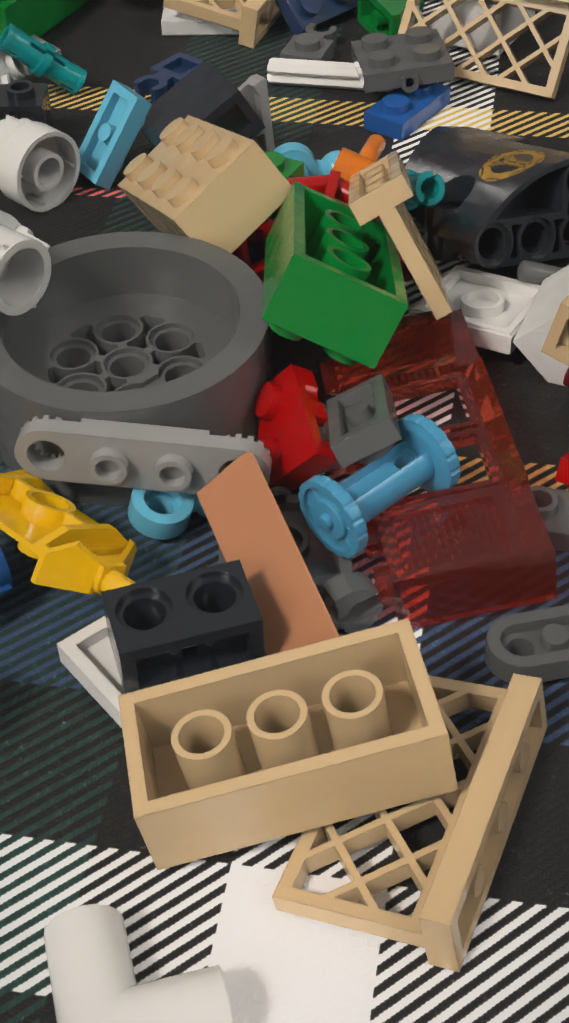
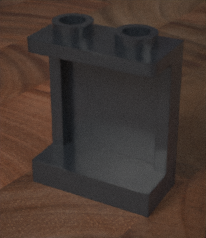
(206, 97)

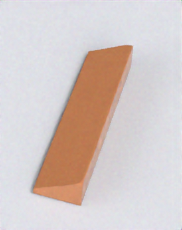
(255, 532)

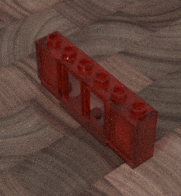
(466, 544)

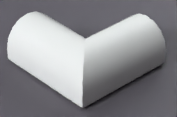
(97, 981)

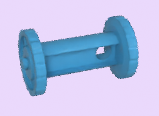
(342, 509)

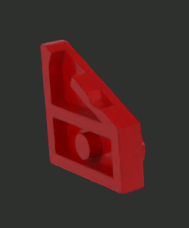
(290, 429)

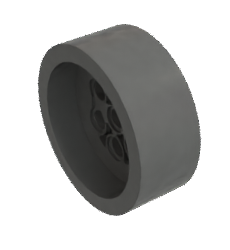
(136, 335)

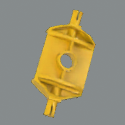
(69, 546)

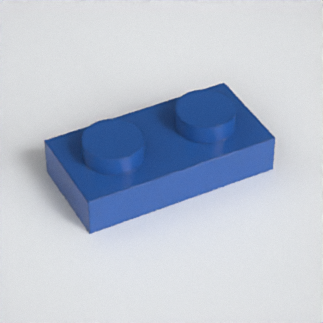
(403, 112)

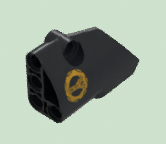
(499, 198)

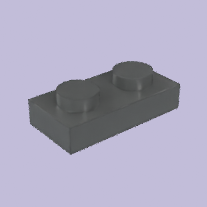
(363, 422)

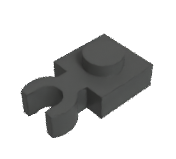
(311, 44)

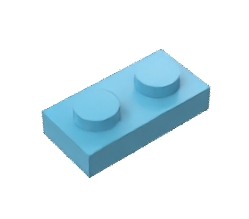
(112, 134)

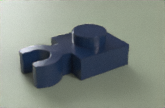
(165, 75)

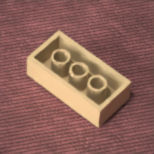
(205, 183)
(284, 744)

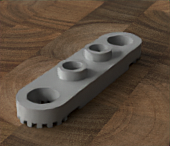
(132, 454)

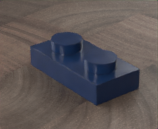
(303, 12)

